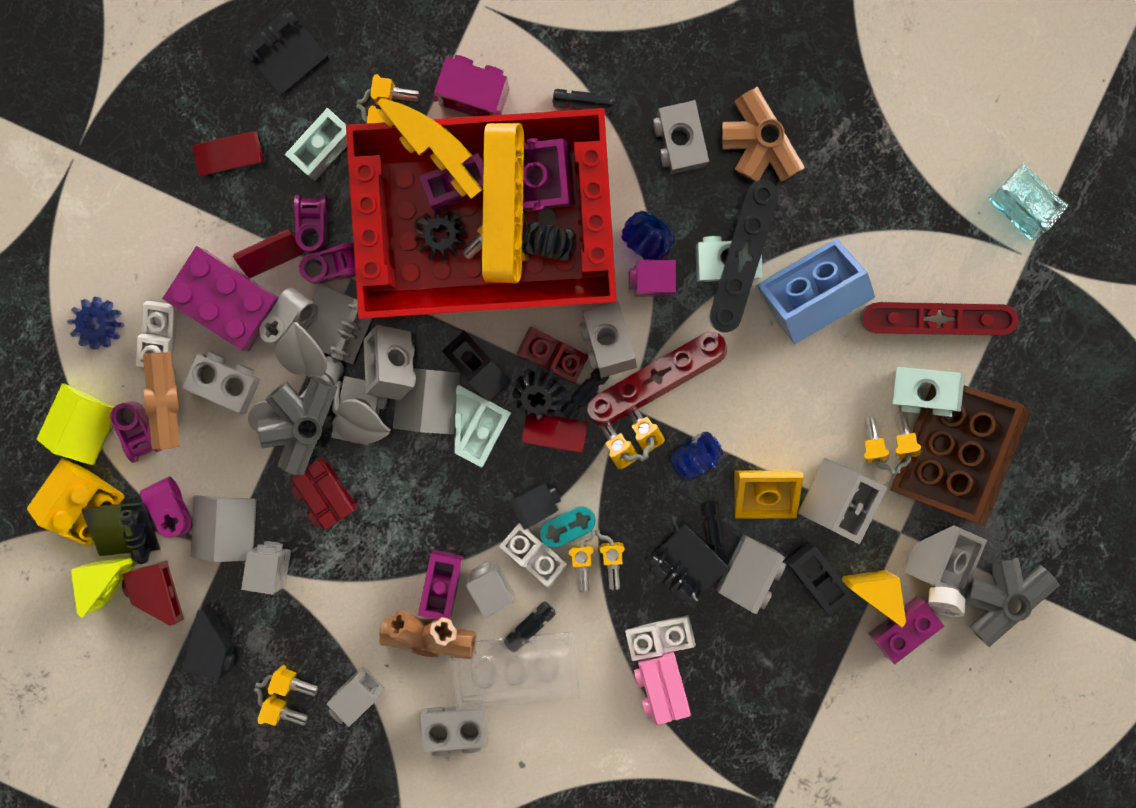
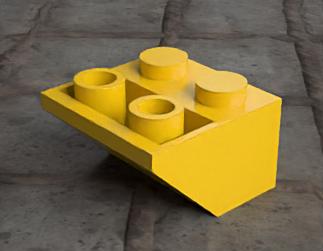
(63, 497)

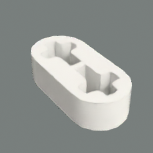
(946, 601)

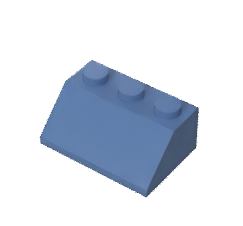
(817, 290)

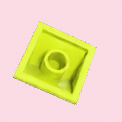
(76, 425)
(97, 582)

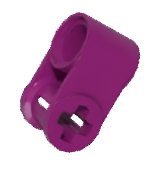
(311, 216)
(332, 263)
(134, 433)
(164, 504)

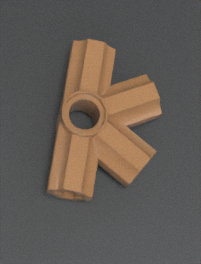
(748, 136)
(161, 400)
(427, 636)

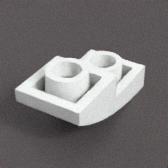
(157, 329)
(534, 555)
(660, 637)

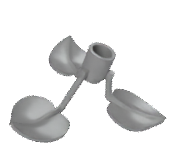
(302, 355)

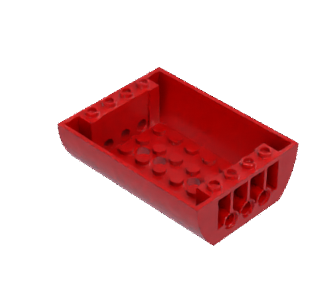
(391, 199)

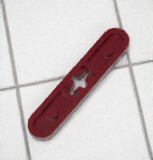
(969, 318)
(684, 365)

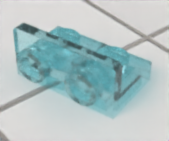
(1028, 202)

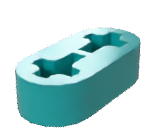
(564, 520)

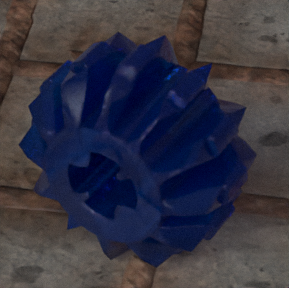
(648, 236)
(86, 328)
(697, 456)

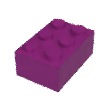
(221, 298)

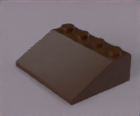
(963, 455)

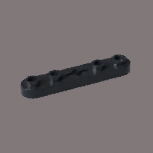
(751, 226)

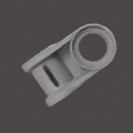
(289, 308)

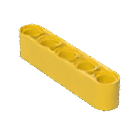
(502, 202)

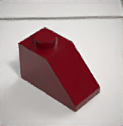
(153, 592)

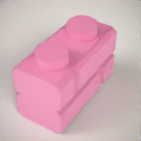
(663, 688)

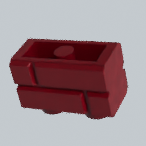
(322, 494)

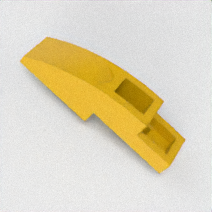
(423, 133)

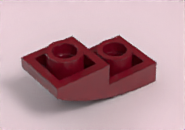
(228, 153)
(552, 354)

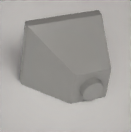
(946, 558)

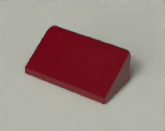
(268, 253)
(555, 432)

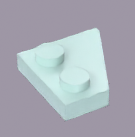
(477, 425)

